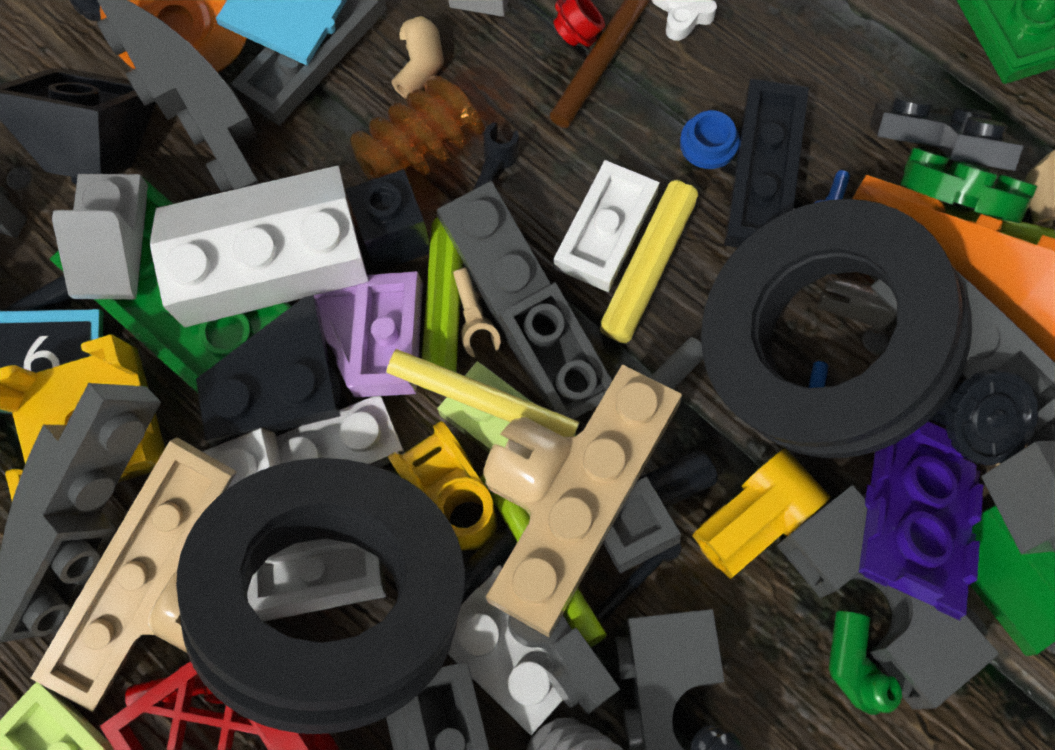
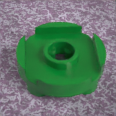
(968, 185)

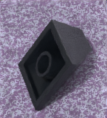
(75, 121)

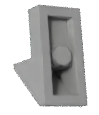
(102, 236)

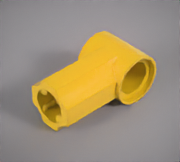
(771, 504)

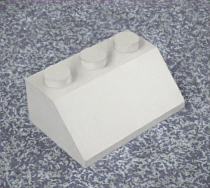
(256, 247)

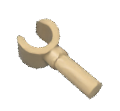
(472, 312)

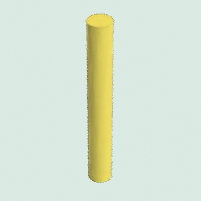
(476, 393)

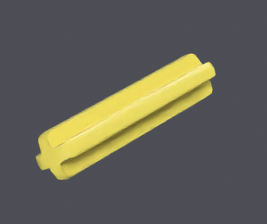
(649, 262)

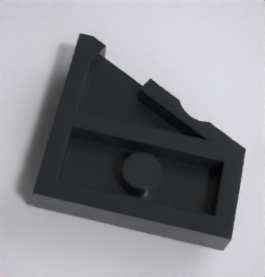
(271, 380)

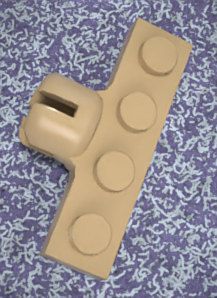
(571, 493)
(135, 579)

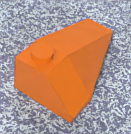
(1003, 268)

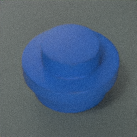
(709, 140)

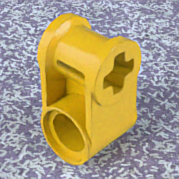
(448, 478)

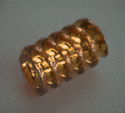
(416, 130)

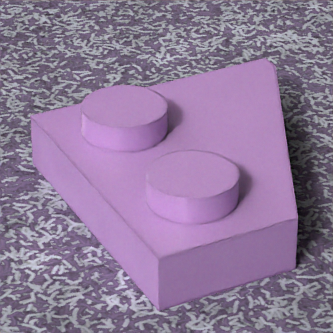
(366, 327)

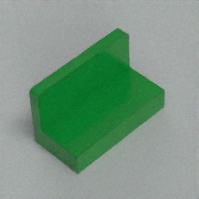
(1015, 585)

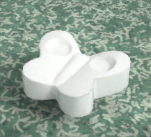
(685, 15)

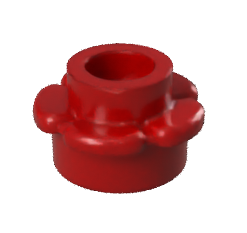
(578, 21)

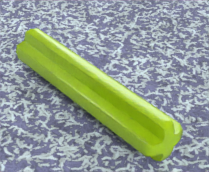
(442, 301)

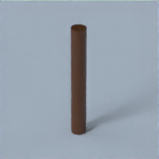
(597, 62)

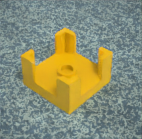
(54, 393)

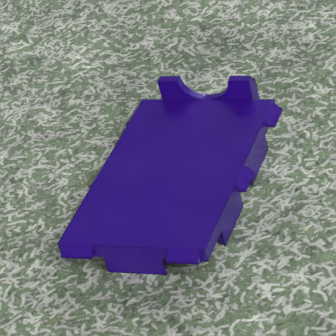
(923, 520)

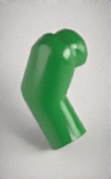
(855, 672)

